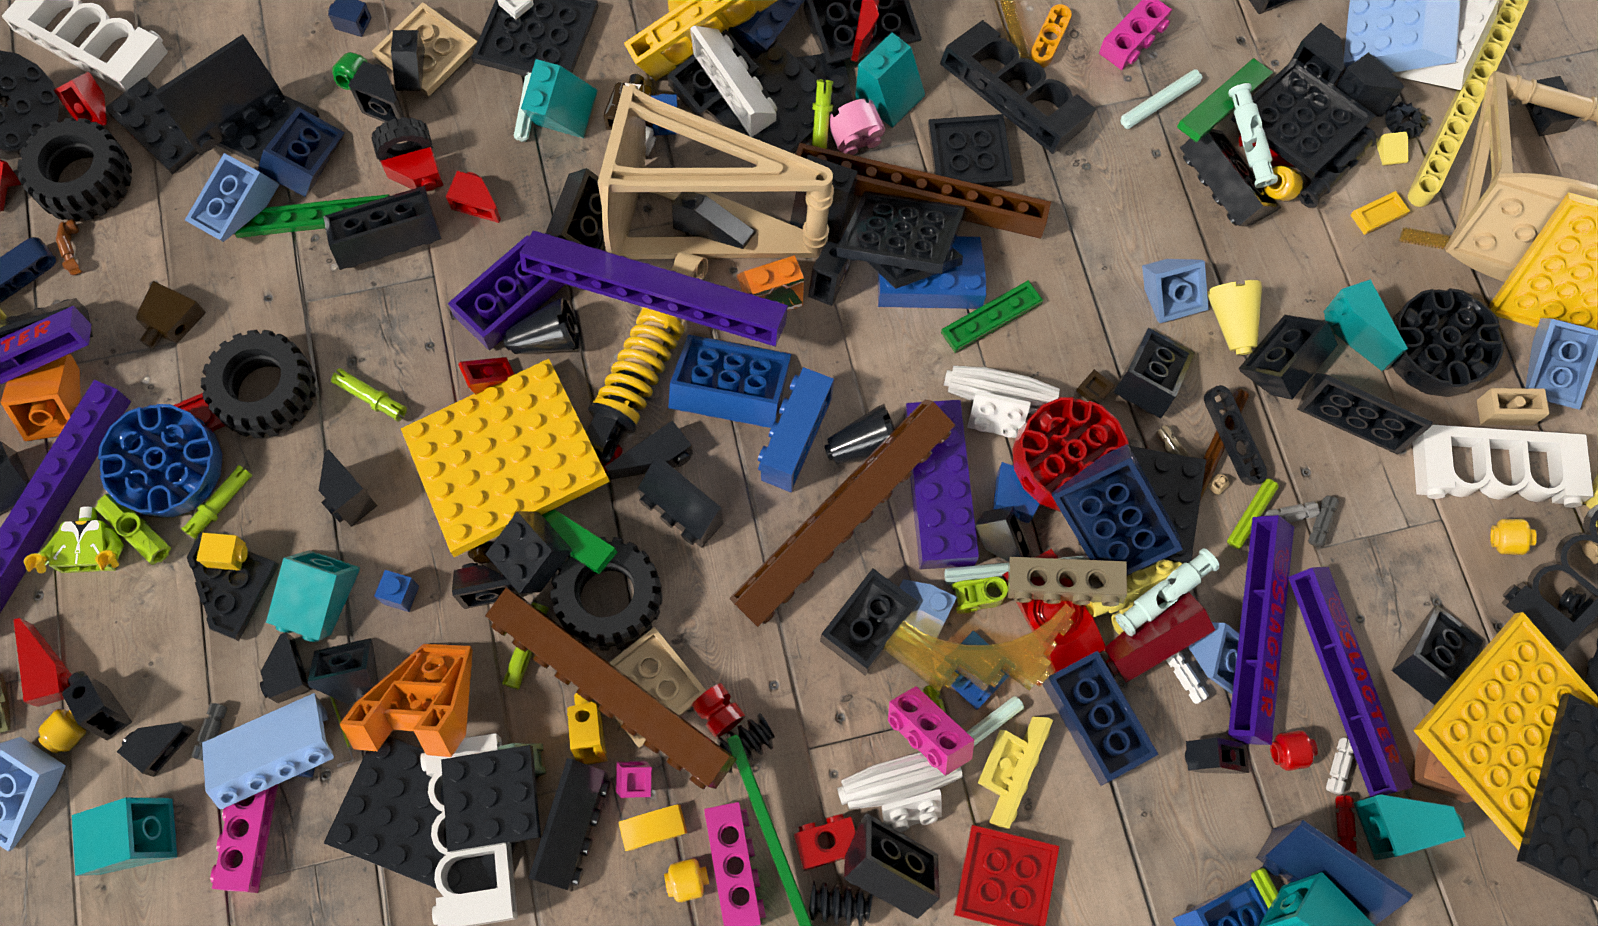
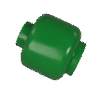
(345, 69)

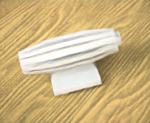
(998, 397)
(903, 789)

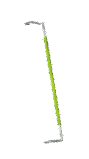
(339, 719)

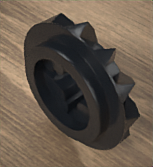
(1398, 112)

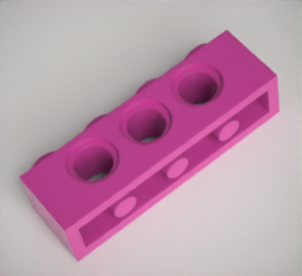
(717, 821)
(251, 845)

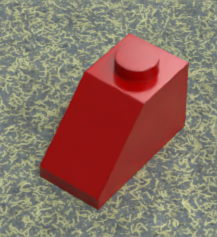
(83, 99)
(414, 169)
(471, 196)

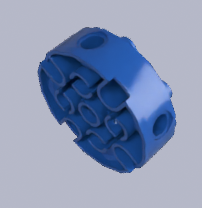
(132, 457)

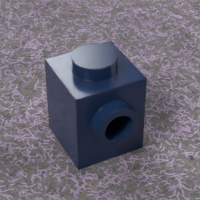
(349, 16)

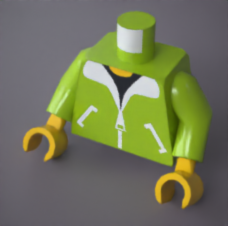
(79, 547)

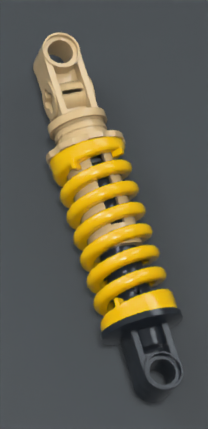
(637, 368)

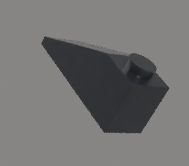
(707, 219)
(666, 443)

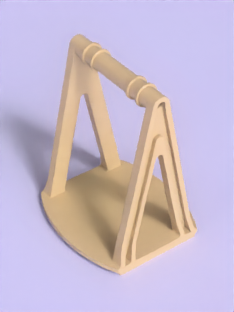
(626, 175)
(1514, 209)

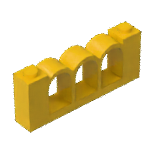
(669, 38)

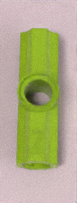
(143, 538)

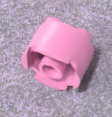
(856, 126)

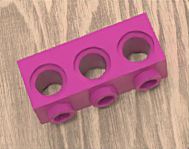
(1135, 32)
(930, 730)

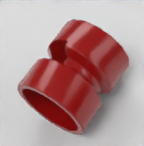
(718, 710)

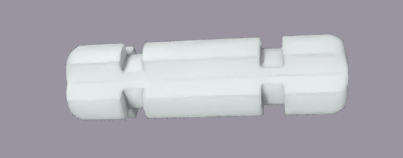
(1187, 678)
(1340, 767)

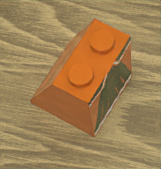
(775, 281)

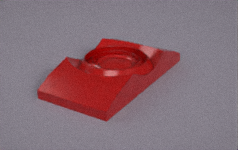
(866, 24)
(1080, 639)

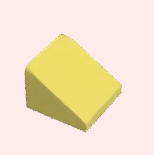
(1393, 148)

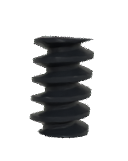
(752, 738)
(840, 904)

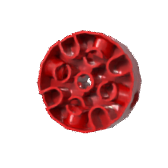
(1052, 433)

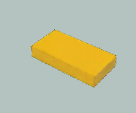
(1380, 212)

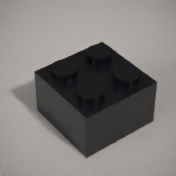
(528, 552)

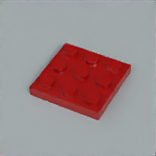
(1005, 879)

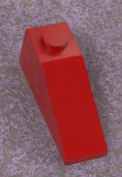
(41, 670)

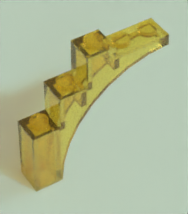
(981, 664)

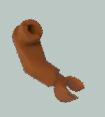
(66, 250)

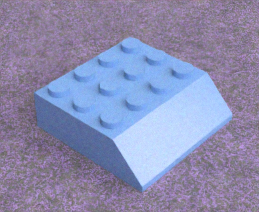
(1403, 32)

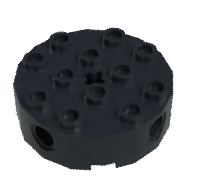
(28, 102)
(1449, 342)

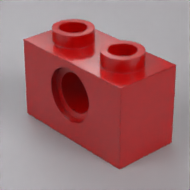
(807, 845)

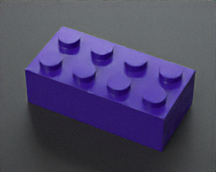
(501, 298)

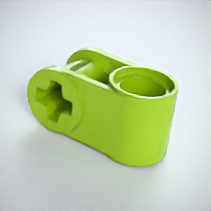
(977, 594)

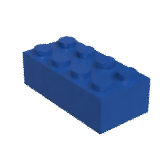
(796, 429)

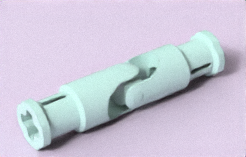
(1251, 131)
(1177, 583)

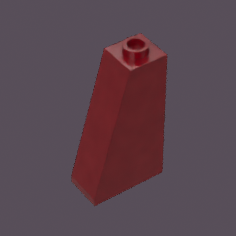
(1159, 639)

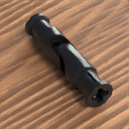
(1338, 168)

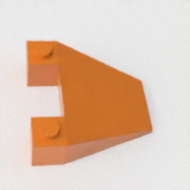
(420, 695)

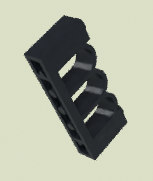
(983, 42)
(1544, 616)

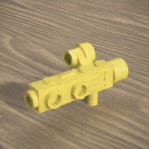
(1137, 584)

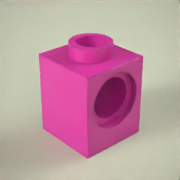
(633, 779)

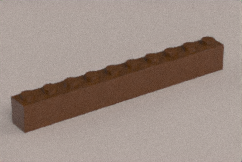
(982, 203)
(842, 512)
(611, 689)

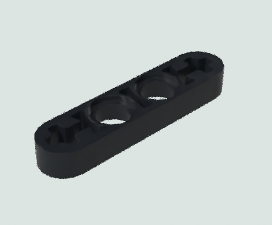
(1231, 437)

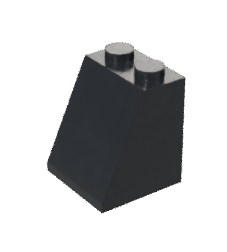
(844, 186)

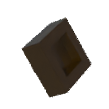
(1095, 387)

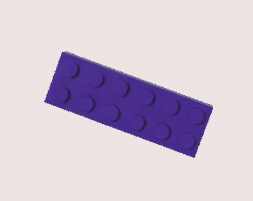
(944, 499)

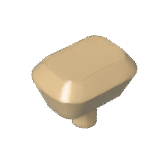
(1218, 484)

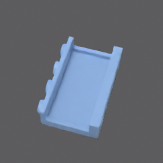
(265, 751)

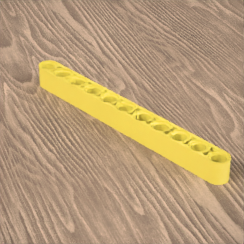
(1465, 105)

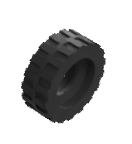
(390, 133)

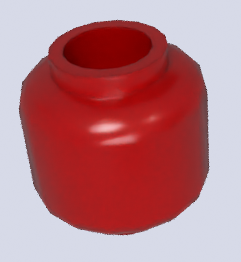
(1293, 750)

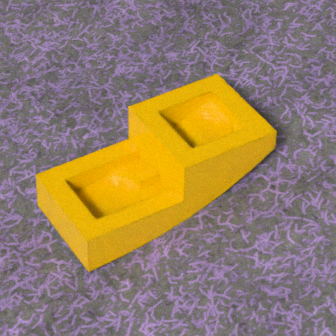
(652, 827)

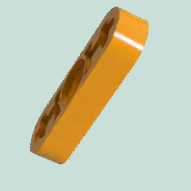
(1050, 26)

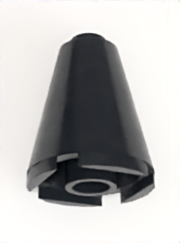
(545, 331)
(860, 437)

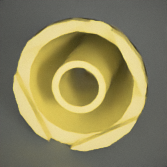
(1238, 313)

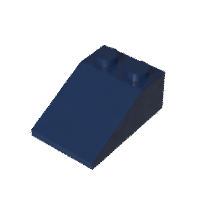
(300, 151)

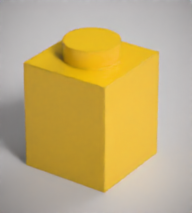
(222, 551)

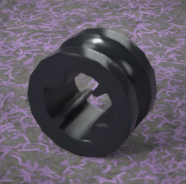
(1571, 600)

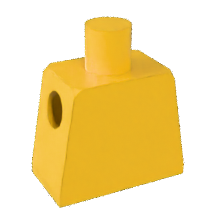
(586, 732)

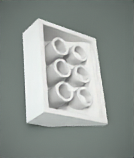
(1474, 25)
(732, 79)

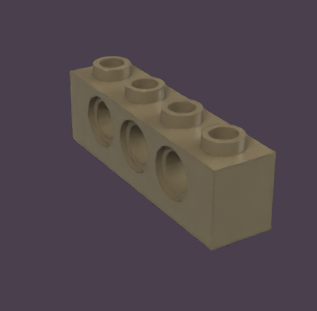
(1110, 573)

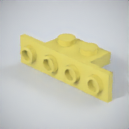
(1011, 768)

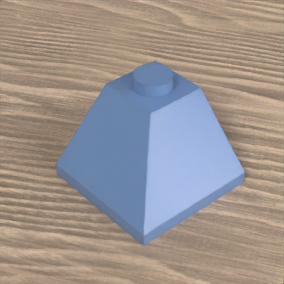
(1176, 287)
(932, 607)
(1218, 655)

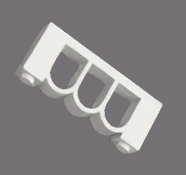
(126, 67)
(1565, 455)
(478, 906)

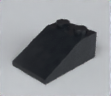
(1154, 373)
(868, 621)
(1437, 654)

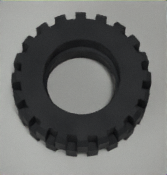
(59, 146)
(240, 358)
(616, 629)

